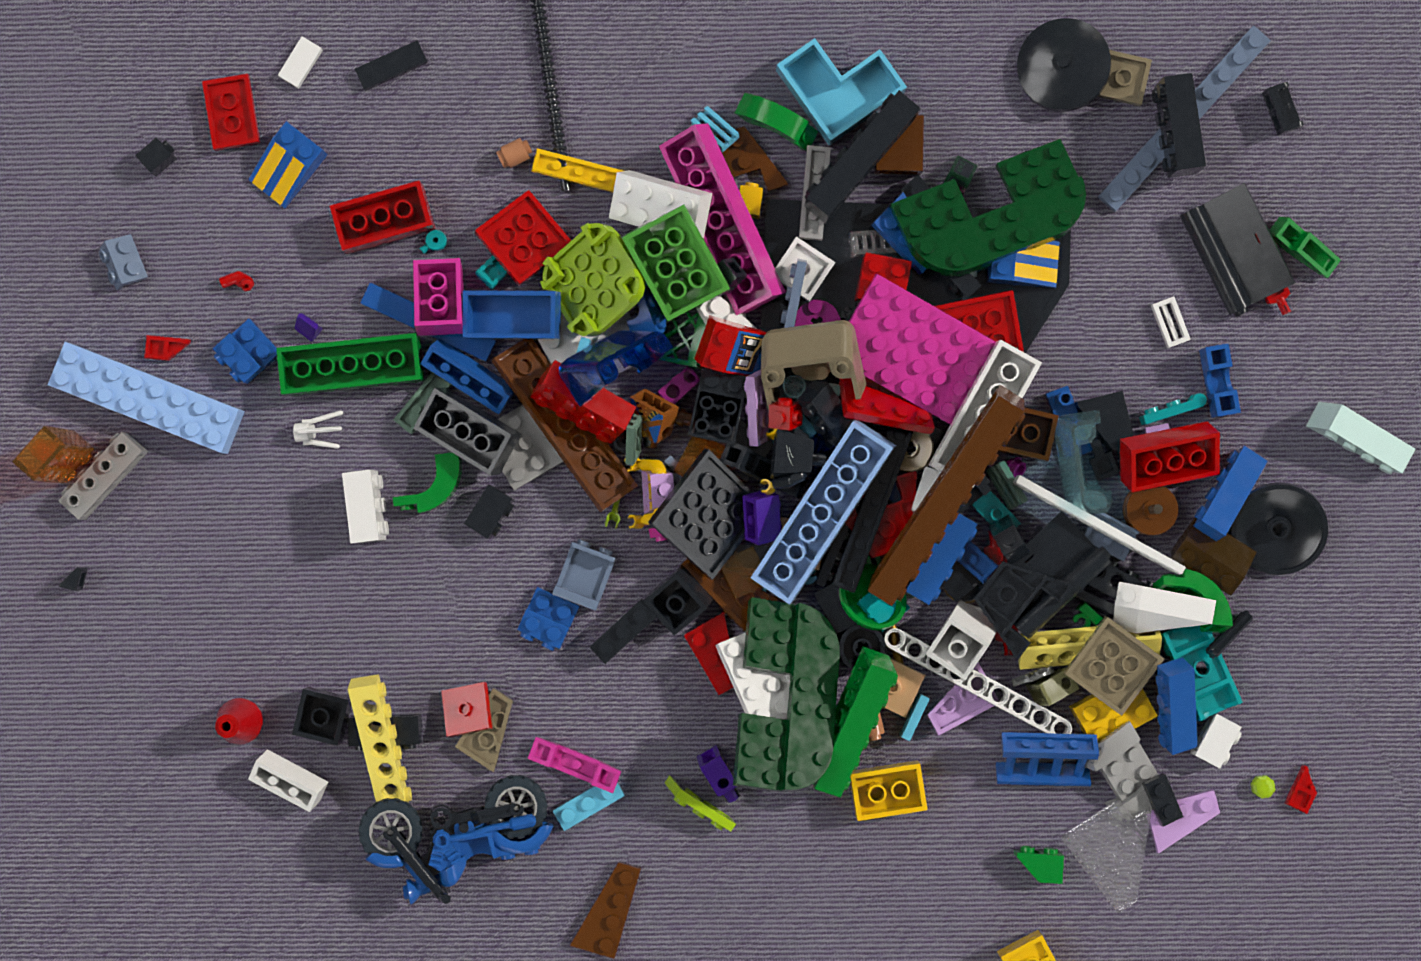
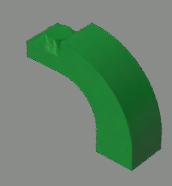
(776, 118)
(445, 484)
(1198, 585)

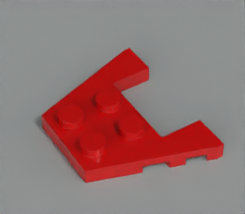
(894, 516)

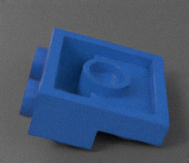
(246, 352)
(547, 619)

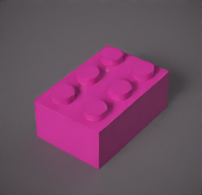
(438, 296)

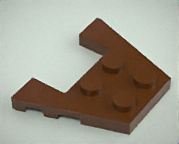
(747, 157)

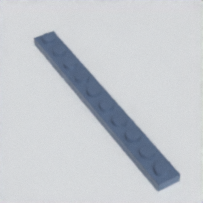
(1206, 95)

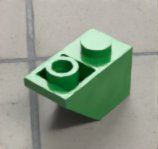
(1043, 865)

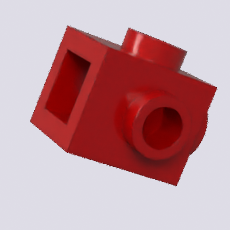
(785, 414)

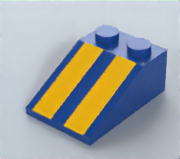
(287, 164)
(1028, 267)

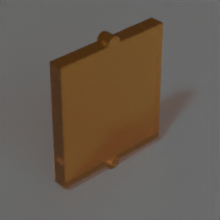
(739, 571)

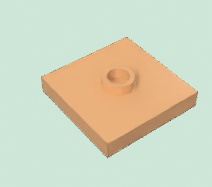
(905, 691)

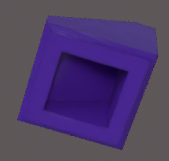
(307, 327)

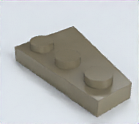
(486, 744)

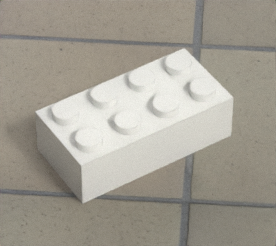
(643, 198)

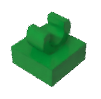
(1087, 614)

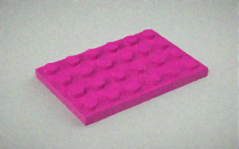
(917, 348)

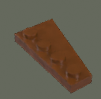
(723, 596)
(605, 921)

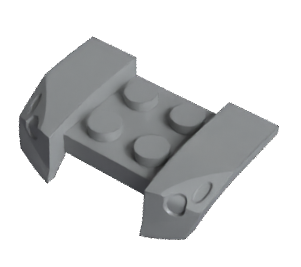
(1125, 768)

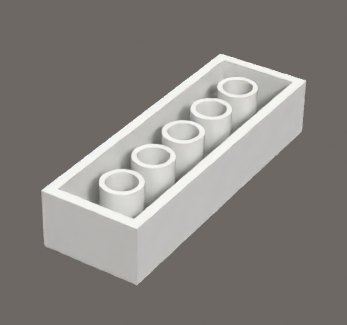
(1003, 367)

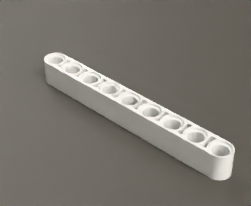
(985, 691)

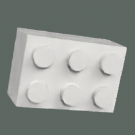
(365, 506)

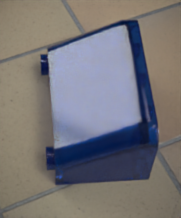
(595, 367)

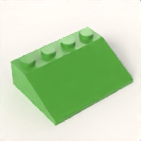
(675, 262)

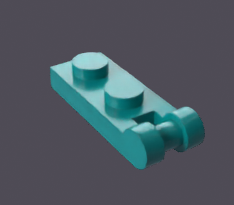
(1173, 408)

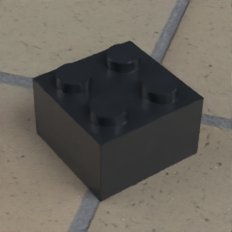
(678, 600)
(322, 716)

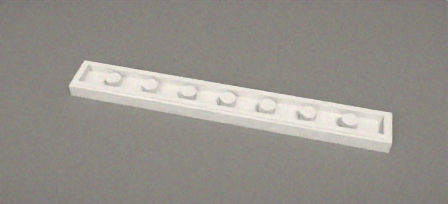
(1098, 525)

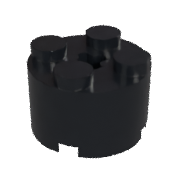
(850, 637)

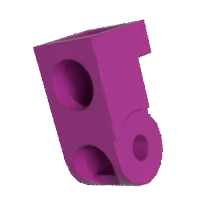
(679, 385)

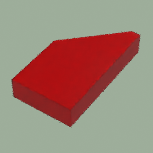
(164, 347)
(1302, 791)

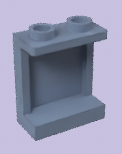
(584, 574)

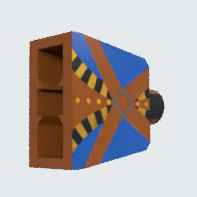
(657, 416)

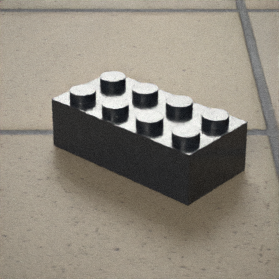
(1179, 125)
(467, 431)

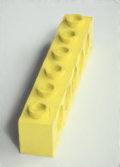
(1062, 646)
(373, 689)

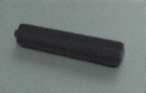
(1229, 635)

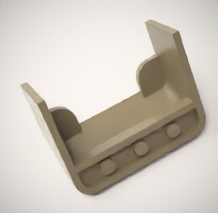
(810, 345)

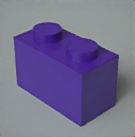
(761, 517)

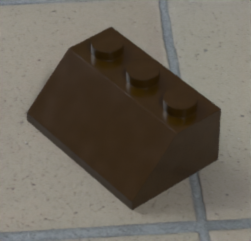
(1220, 561)

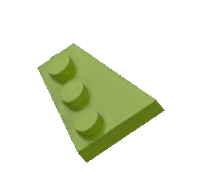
(701, 809)

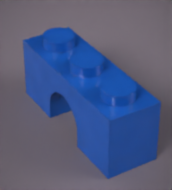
(649, 315)
(1216, 367)

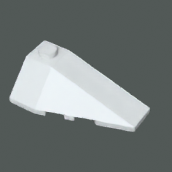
(1151, 609)

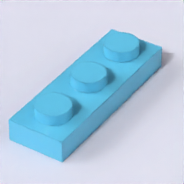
(585, 805)

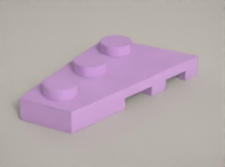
(959, 706)

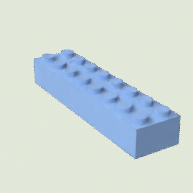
(146, 398)
(823, 511)

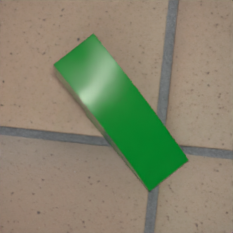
(1304, 246)

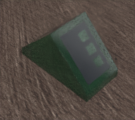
(962, 172)

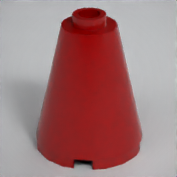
(239, 721)

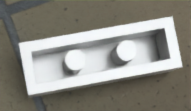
(288, 780)

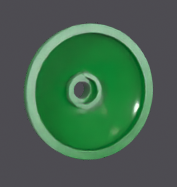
(853, 610)

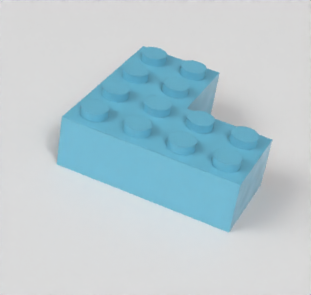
(835, 100)

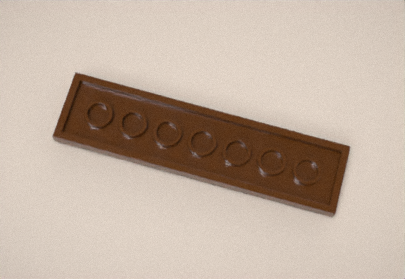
(586, 456)

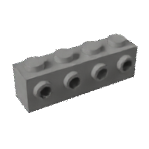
(102, 476)

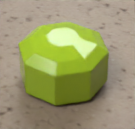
(1263, 786)

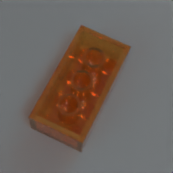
(53, 455)

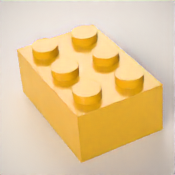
(1100, 719)
(888, 790)

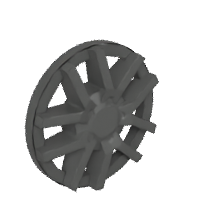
(1032, 676)

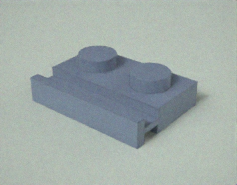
(1114, 548)

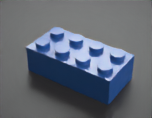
(512, 314)

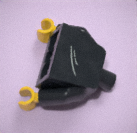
(791, 459)

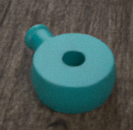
(429, 240)

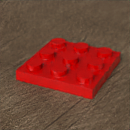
(522, 237)

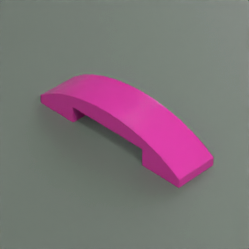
(575, 764)

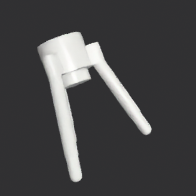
(305, 431)

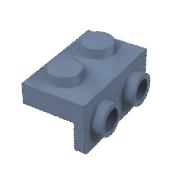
(122, 261)

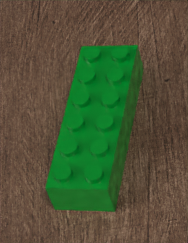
(350, 364)
(856, 717)

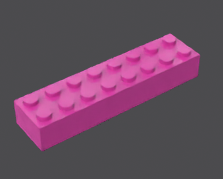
(729, 229)

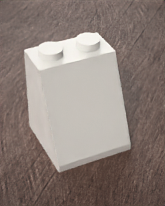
(962, 640)

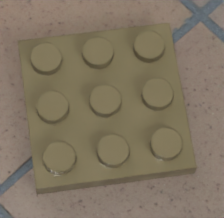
(1113, 665)

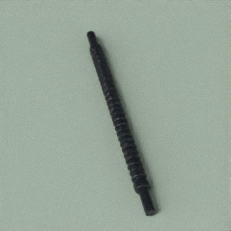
(550, 85)

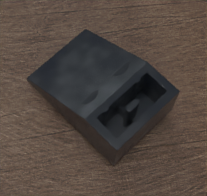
(718, 406)

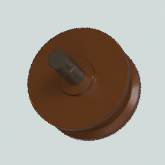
(1150, 510)

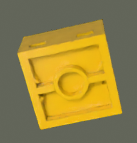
(1029, 948)

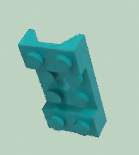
(1215, 688)

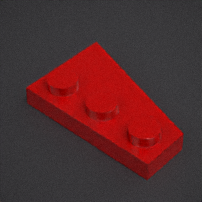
(703, 642)

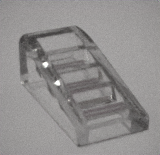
(854, 249)

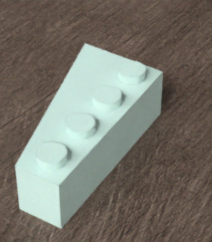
(1361, 437)

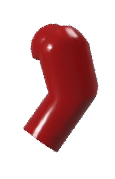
(239, 279)

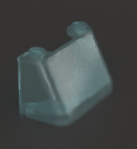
(1070, 434)

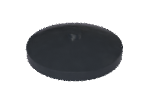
(1064, 64)
(1282, 526)

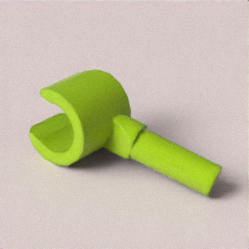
(613, 515)

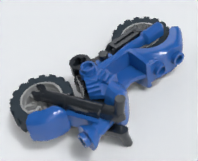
(457, 837)

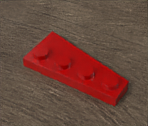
(884, 409)

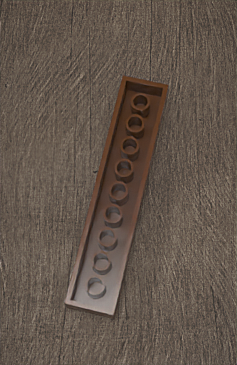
(947, 494)

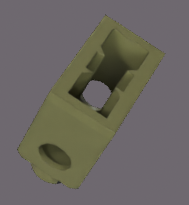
(1052, 688)

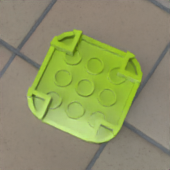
(594, 279)

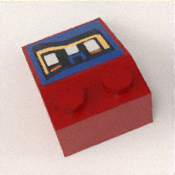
(730, 347)

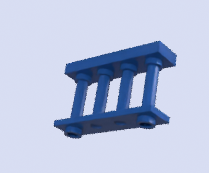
(1046, 746)

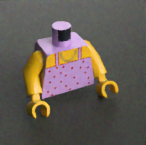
(656, 486)

